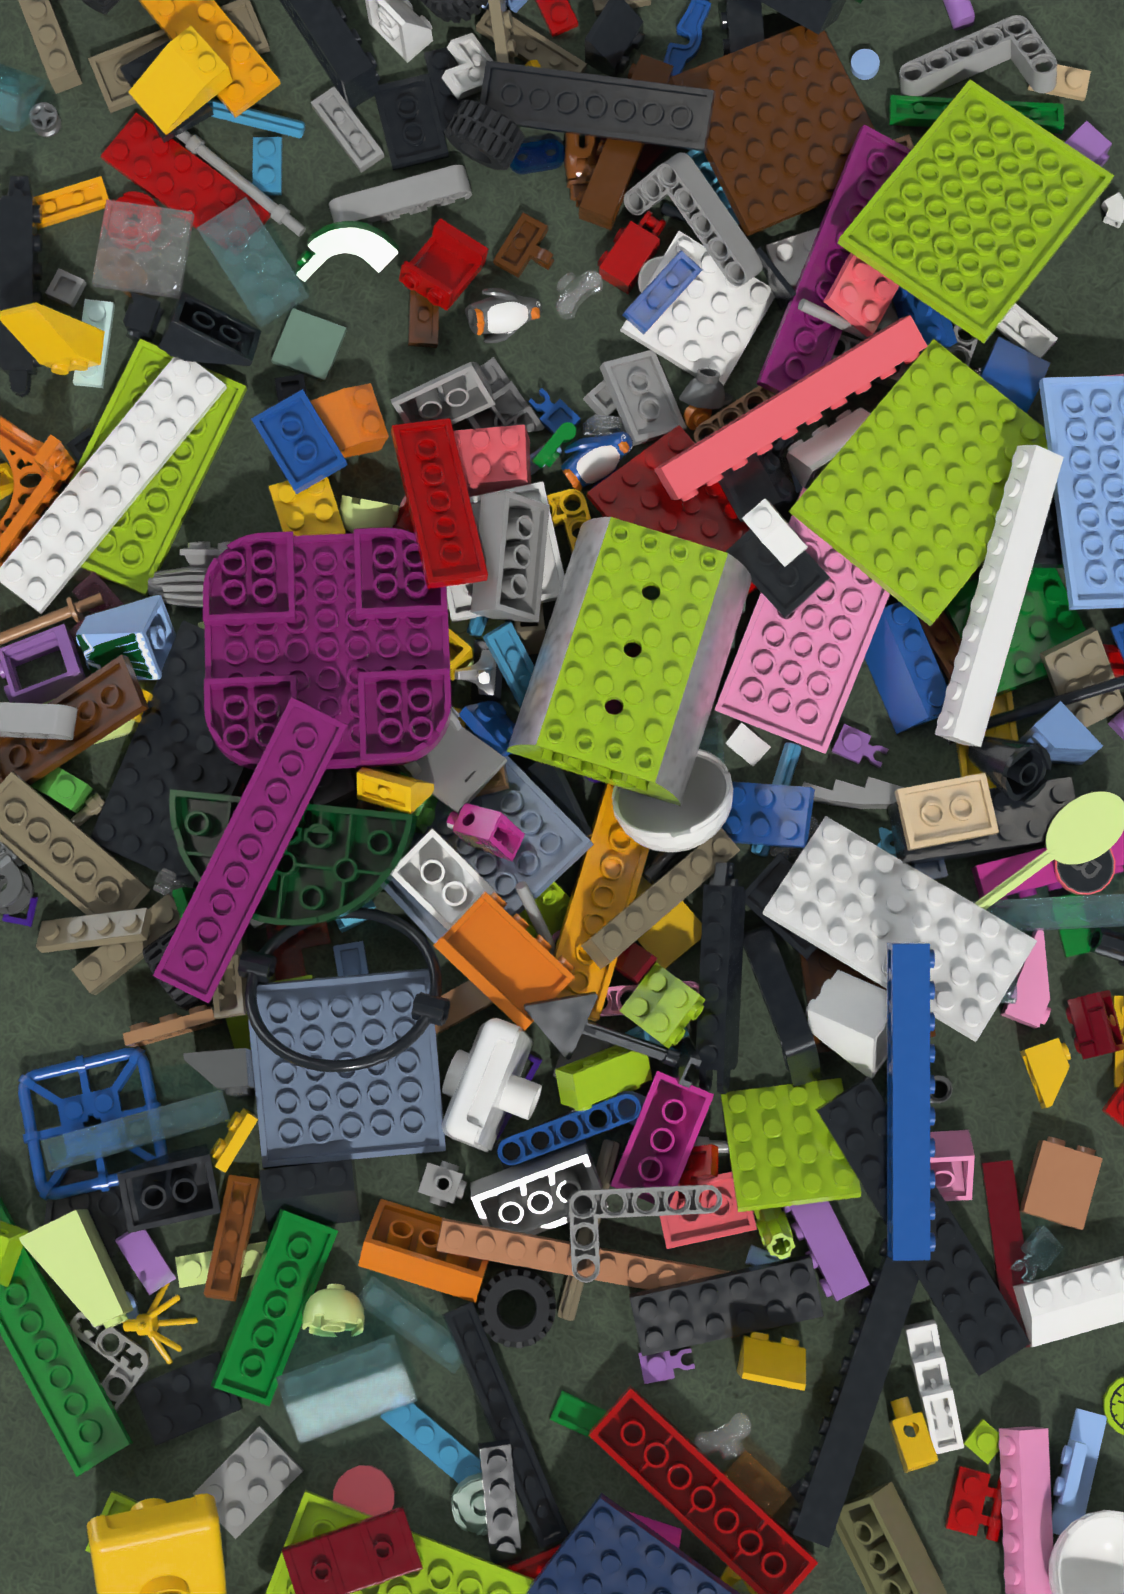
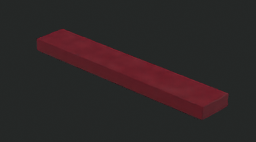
(1004, 1229)

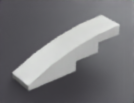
(934, 1386)

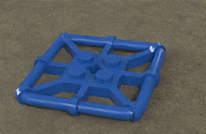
(76, 1110)

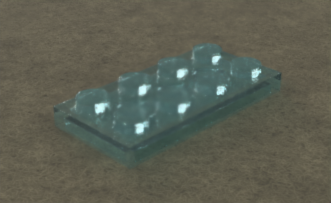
(253, 262)

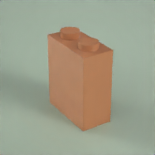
(1061, 1183)

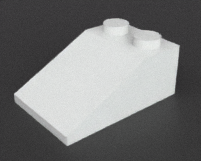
(400, 26)
(440, 878)

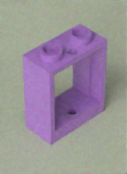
(36, 647)

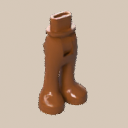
(578, 162)

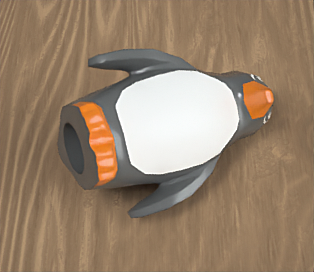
(501, 314)

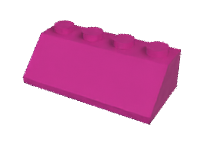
(662, 1136)

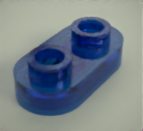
(537, 159)

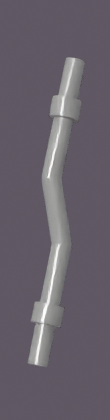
(278, 212)

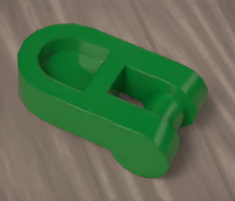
(548, 453)

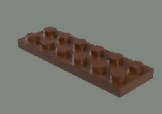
(103, 704)

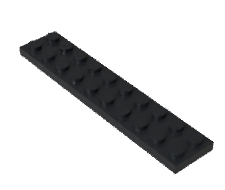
(954, 1273)

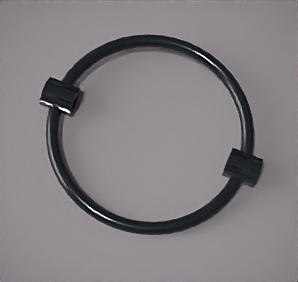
(426, 1008)

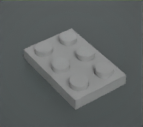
(642, 396)
(250, 1480)

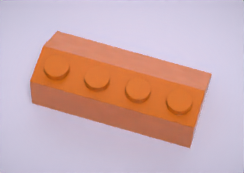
(404, 1246)

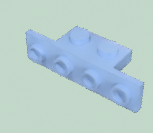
(1078, 1469)

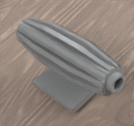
(185, 584)

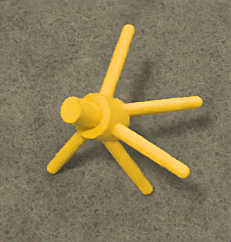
(148, 1324)

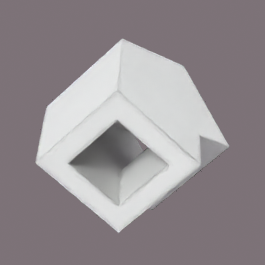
(1113, 210)

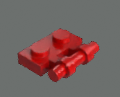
(968, 1502)

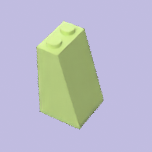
(81, 1267)

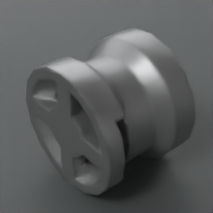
(40, 115)

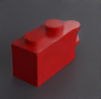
(631, 251)

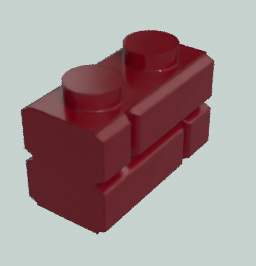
(1095, 1024)

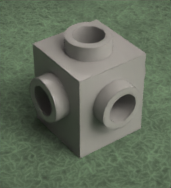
(432, 1177)

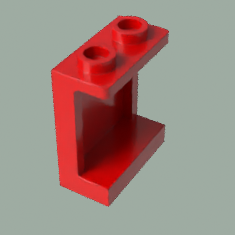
(444, 265)

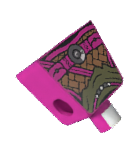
(479, 824)

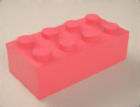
(494, 458)

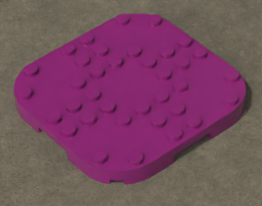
(334, 627)

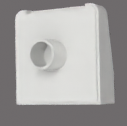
(489, 1085)

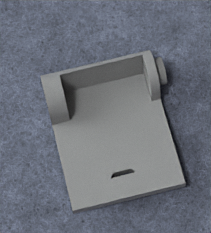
(456, 766)

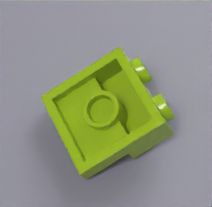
(663, 1006)

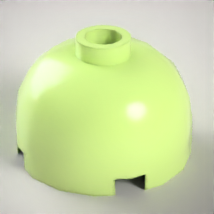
(364, 513)
(333, 1311)

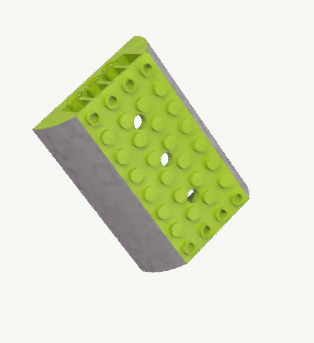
(663, 689)

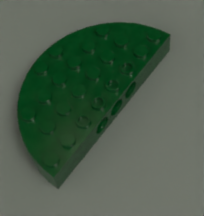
(329, 867)

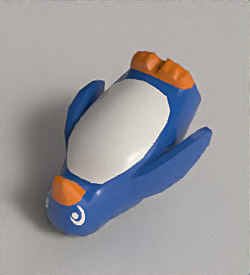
(595, 458)

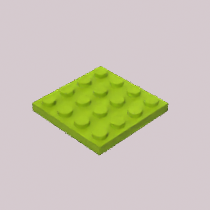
(783, 1147)

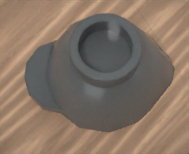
(706, 391)

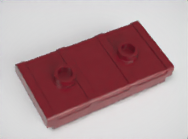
(354, 1556)

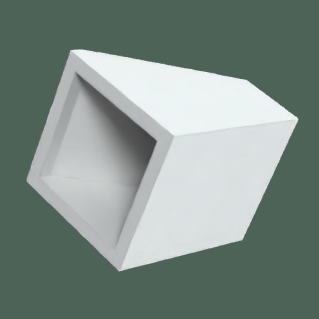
(851, 1021)

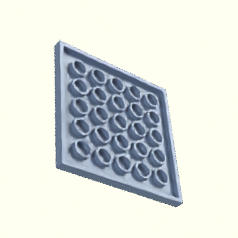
(545, 853)
(354, 1113)

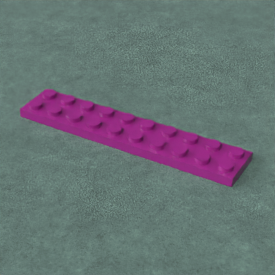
(803, 340)
(250, 850)

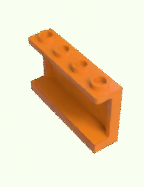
(504, 958)

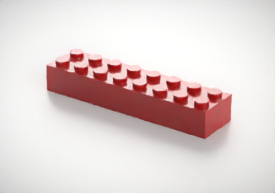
(702, 1496)

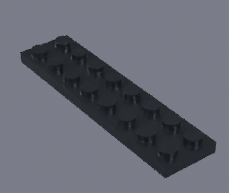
(599, 105)

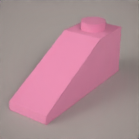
(1031, 988)

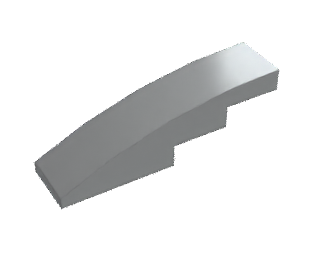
(874, 795)

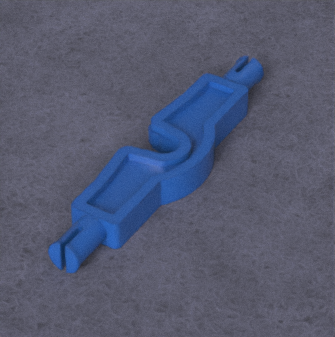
(688, 28)

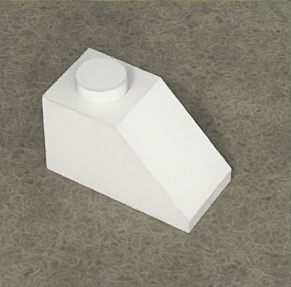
(775, 532)

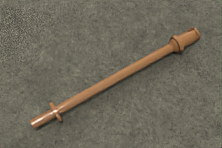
(72, 610)

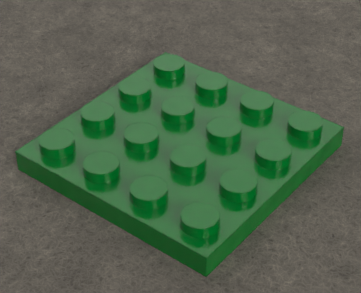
(1040, 626)

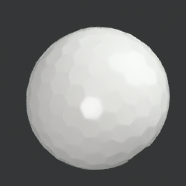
(675, 827)
(1089, 1556)

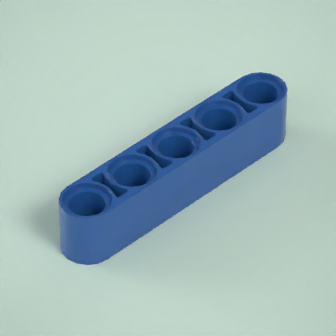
(585, 1129)

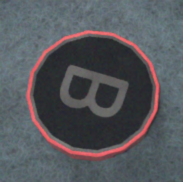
(1088, 876)

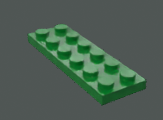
(274, 1307)

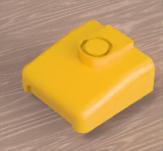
(159, 1548)

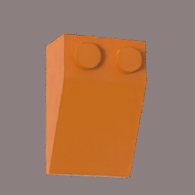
(353, 419)

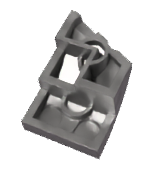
(510, 405)

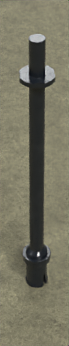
(1048, 704)

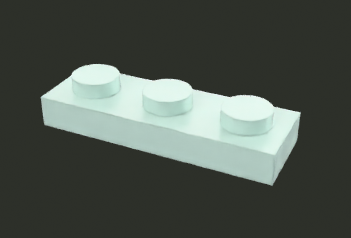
(100, 316)

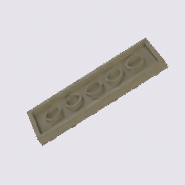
(108, 64)
(64, 852)

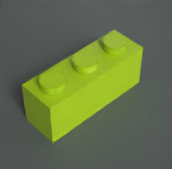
(601, 1076)

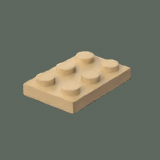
(946, 811)

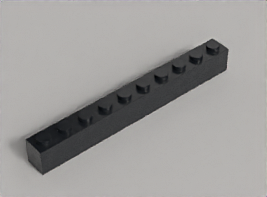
(854, 1400)

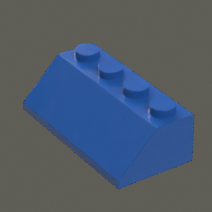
(905, 669)

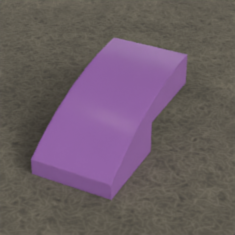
(145, 1260)

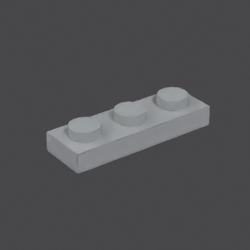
(347, 129)

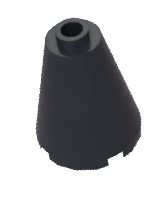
(1012, 766)

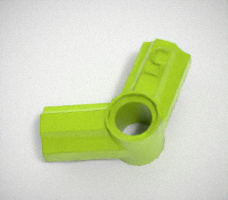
(775, 1231)

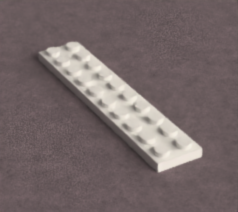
(110, 482)

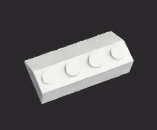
(1072, 1301)

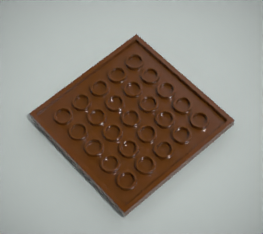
(779, 125)

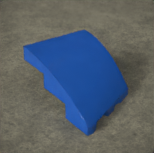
(1014, 372)

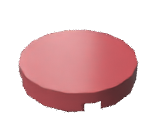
(365, 1490)

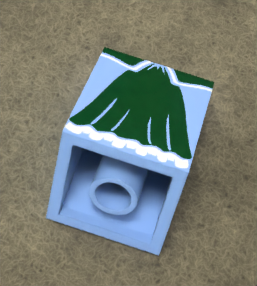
(134, 630)

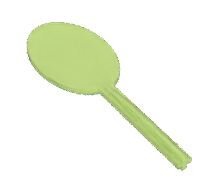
(1075, 836)

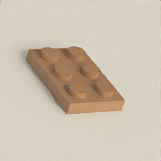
(170, 1026)

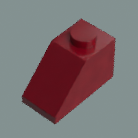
(635, 963)

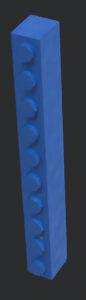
(909, 1101)

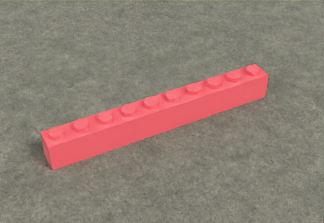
(790, 408)

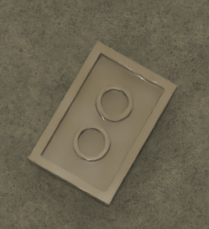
(1079, 664)

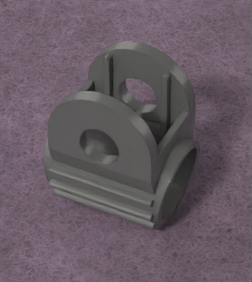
(19, 884)

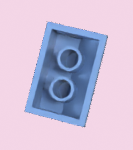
(1063, 737)

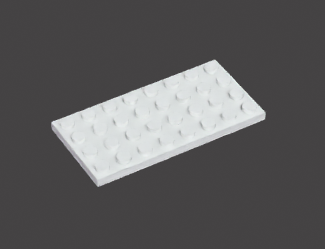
(859, 898)

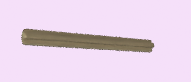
(573, 1287)

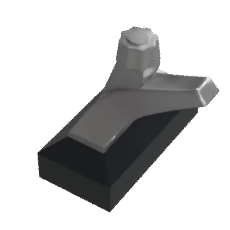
(483, 674)

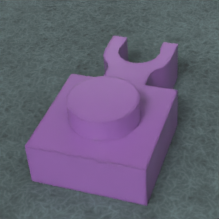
(854, 744)
(661, 1365)

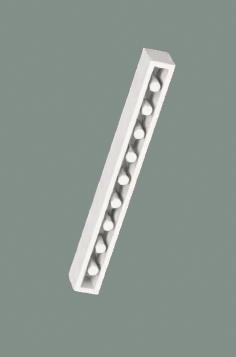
(999, 595)

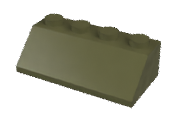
(886, 1545)

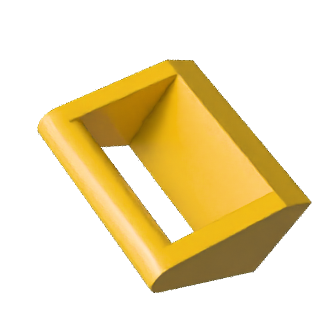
(392, 789)

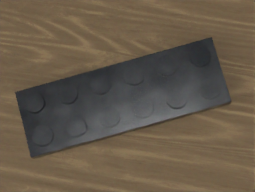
(726, 1305)

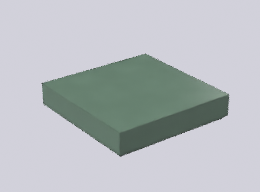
(309, 345)

